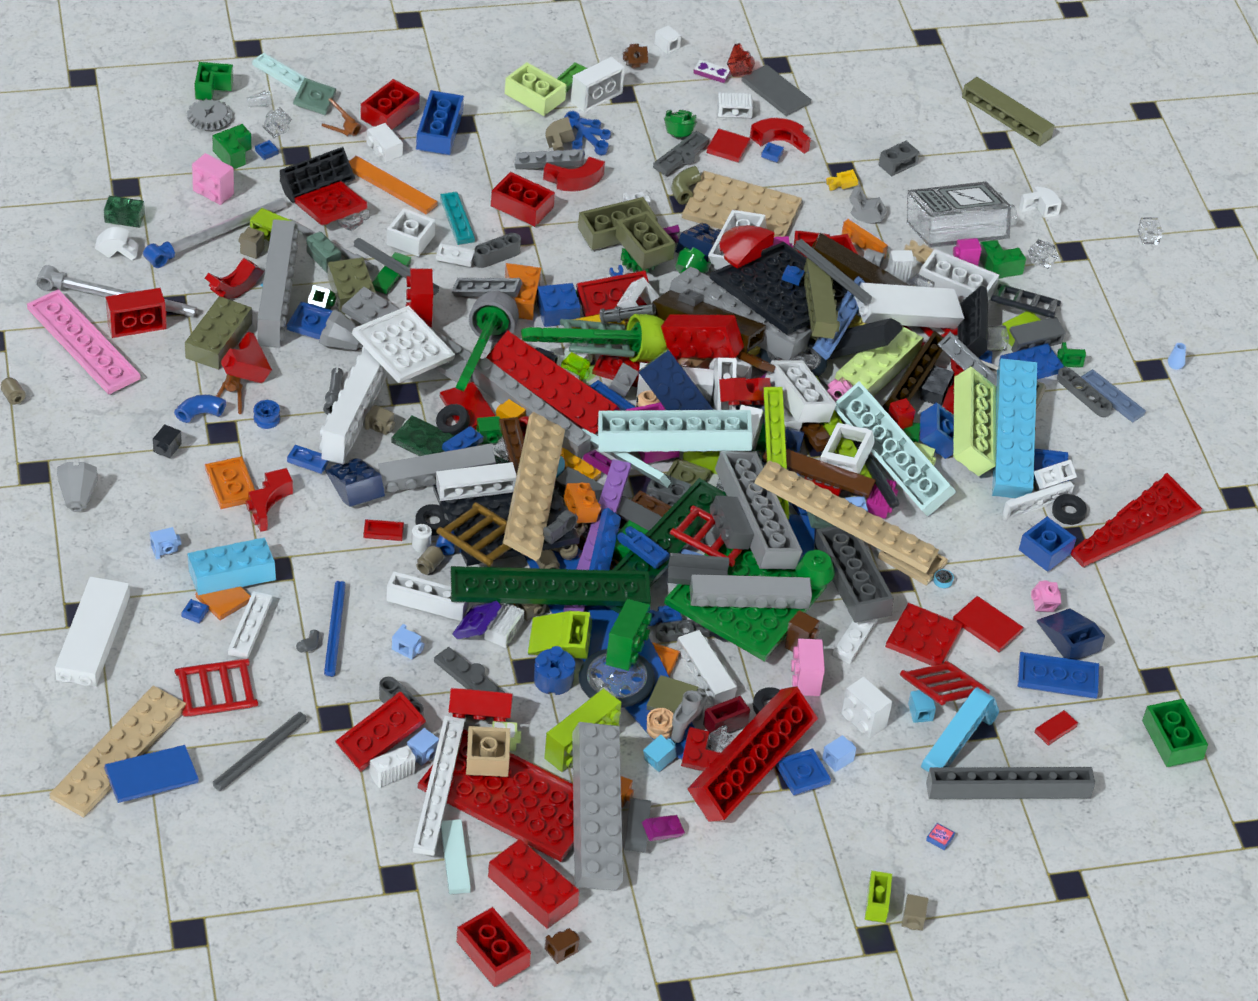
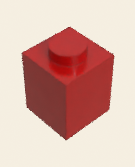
(902, 413)

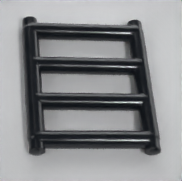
(1019, 293)

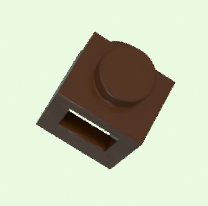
(562, 945)

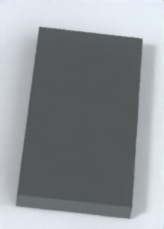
(776, 90)

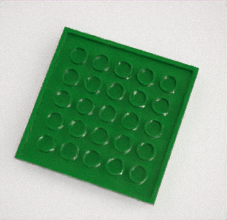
(747, 627)

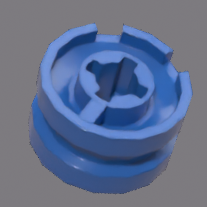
(266, 414)

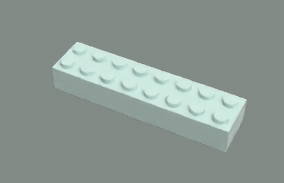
(675, 430)
(895, 449)

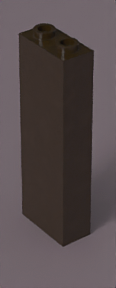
(852, 263)
(750, 330)

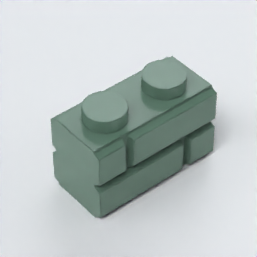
(322, 250)

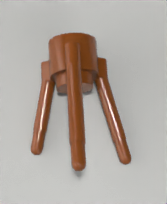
(350, 125)
(231, 384)

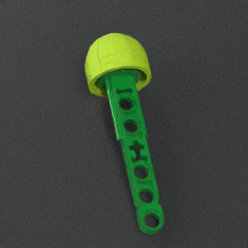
(642, 336)

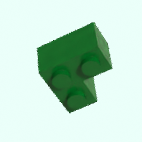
(212, 77)
(232, 144)
(1002, 262)

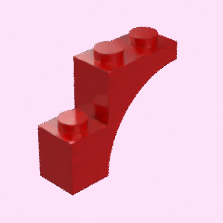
(275, 487)

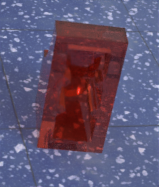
(740, 61)

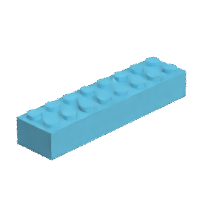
(1015, 428)

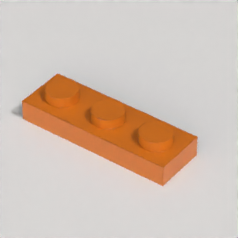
(863, 238)

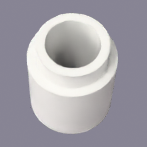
(421, 537)

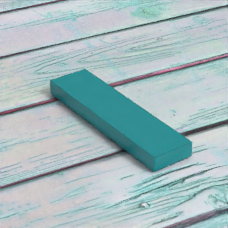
(457, 218)

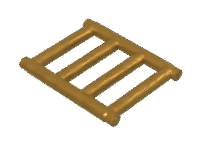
(475, 549)

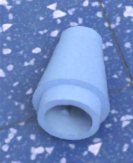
(1177, 357)

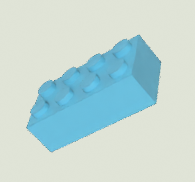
(231, 566)

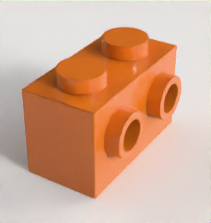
(582, 502)

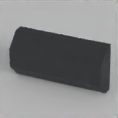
(316, 173)
(974, 327)
(867, 337)

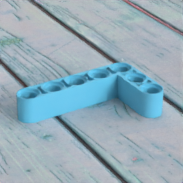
(977, 708)

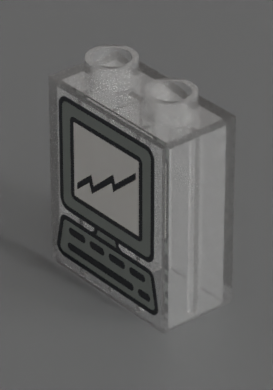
(959, 212)

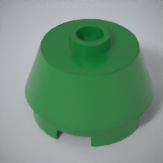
(680, 123)
(694, 259)
(817, 567)

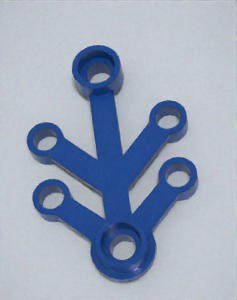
(576, 121)

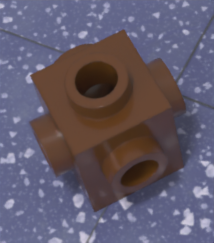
(641, 55)

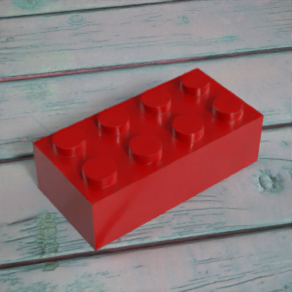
(702, 336)
(533, 883)

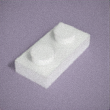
(455, 255)

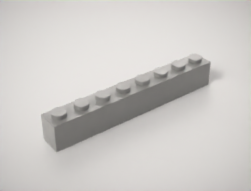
(504, 387)

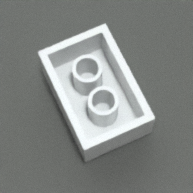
(597, 84)

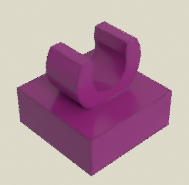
(672, 231)

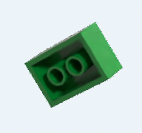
(628, 634)
(1175, 732)

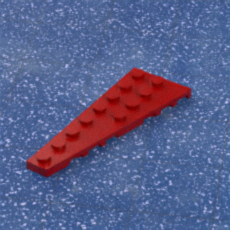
(1152, 512)

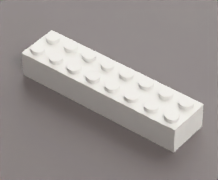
(352, 406)

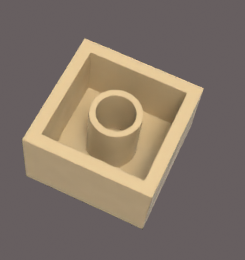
(488, 751)

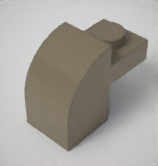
(559, 133)

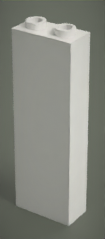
(911, 305)
(92, 632)

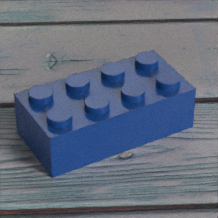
(440, 122)

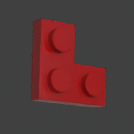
(695, 751)

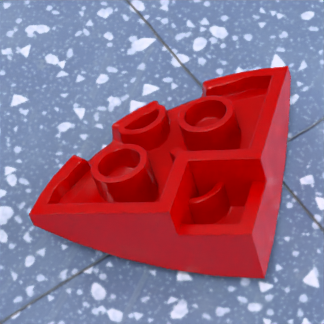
(745, 244)

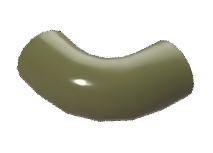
(682, 182)

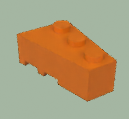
(527, 295)

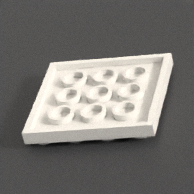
(403, 344)

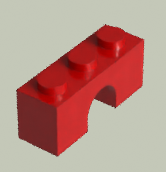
(743, 390)

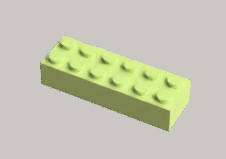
(880, 365)
(974, 421)

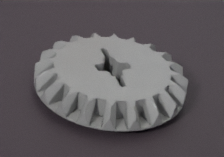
(219, 115)

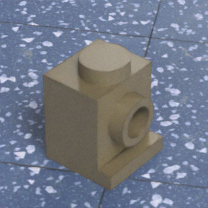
(380, 420)

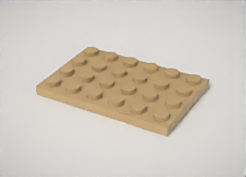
(719, 195)

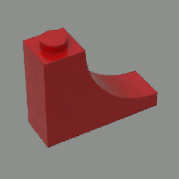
(247, 361)

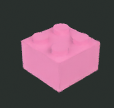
(213, 179)
(808, 666)

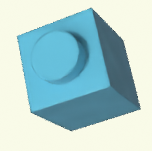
(921, 707)
(660, 753)

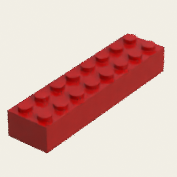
(550, 382)
(752, 754)

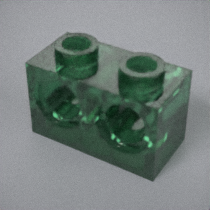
(124, 211)

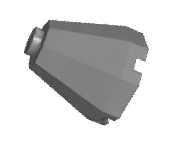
(339, 332)
(77, 484)

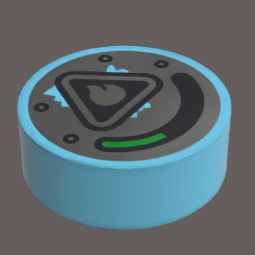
(943, 578)

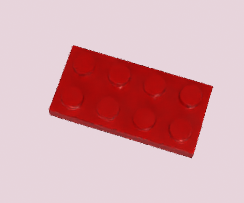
(606, 292)
(380, 731)

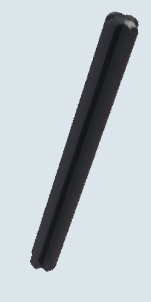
(881, 482)

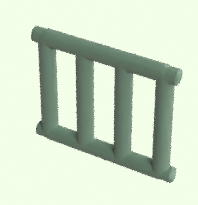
(590, 348)

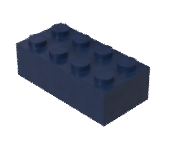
(673, 384)

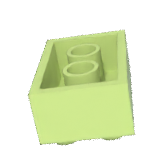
(535, 89)

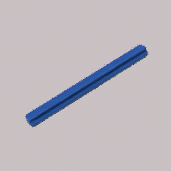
(334, 629)

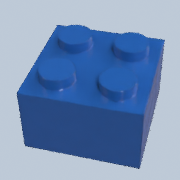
(557, 303)
(937, 429)
(1047, 543)

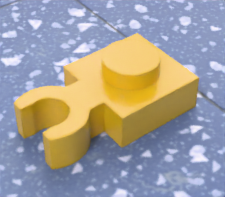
(844, 179)

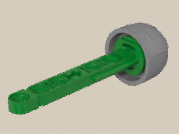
(489, 320)

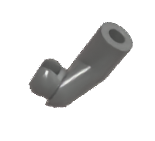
(309, 643)

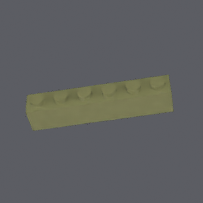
(1008, 111)
(820, 301)

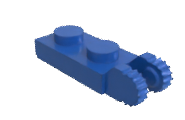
(643, 547)

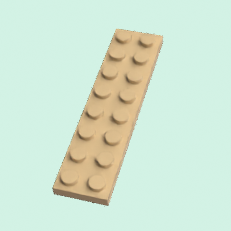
(127, 739)

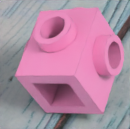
(838, 385)
(1046, 596)

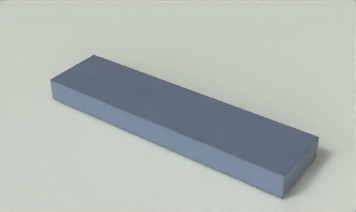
(1119, 400)

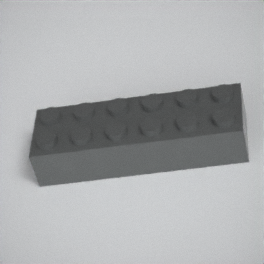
(855, 575)

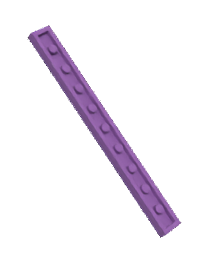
(609, 498)

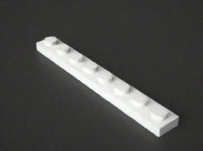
(438, 786)

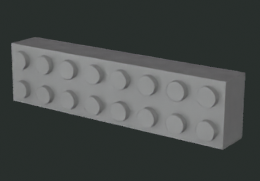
(277, 283)
(774, 340)
(773, 539)
(597, 806)

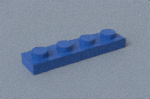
(605, 540)

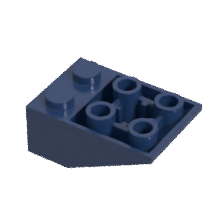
(698, 237)
(356, 482)
(1072, 634)

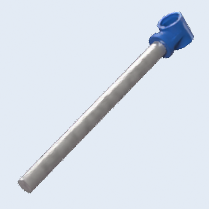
(160, 254)

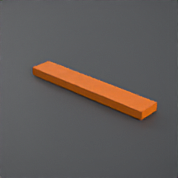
(392, 185)

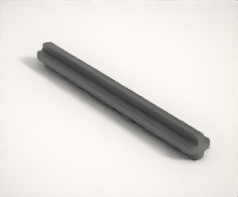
(386, 260)
(833, 272)
(259, 751)

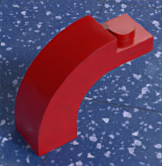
(780, 129)
(575, 179)
(237, 282)

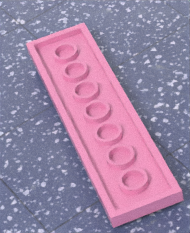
(83, 341)

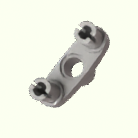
(689, 709)

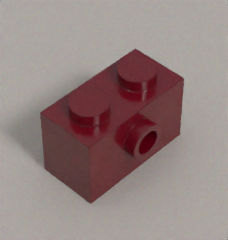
(732, 713)

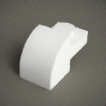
(1055, 474)

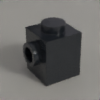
(167, 441)

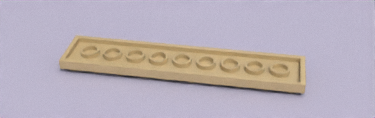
(534, 486)
(847, 516)

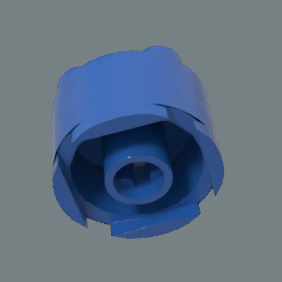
(554, 671)

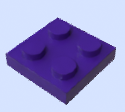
(477, 620)

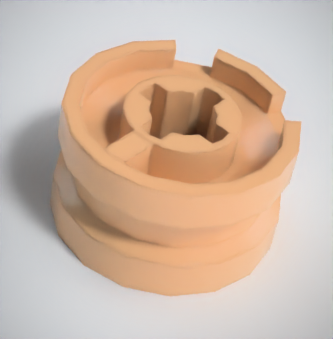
(657, 716)

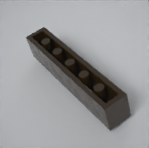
(916, 371)

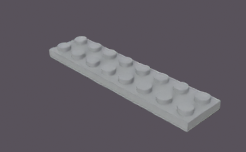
(369, 306)

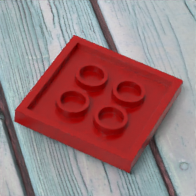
(331, 203)
(923, 635)

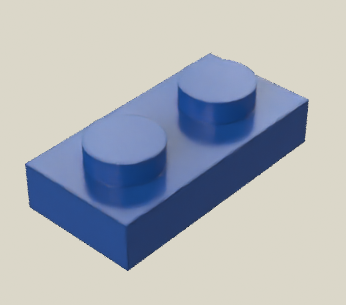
(465, 439)
(307, 459)

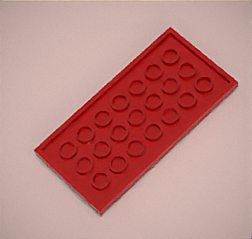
(524, 805)

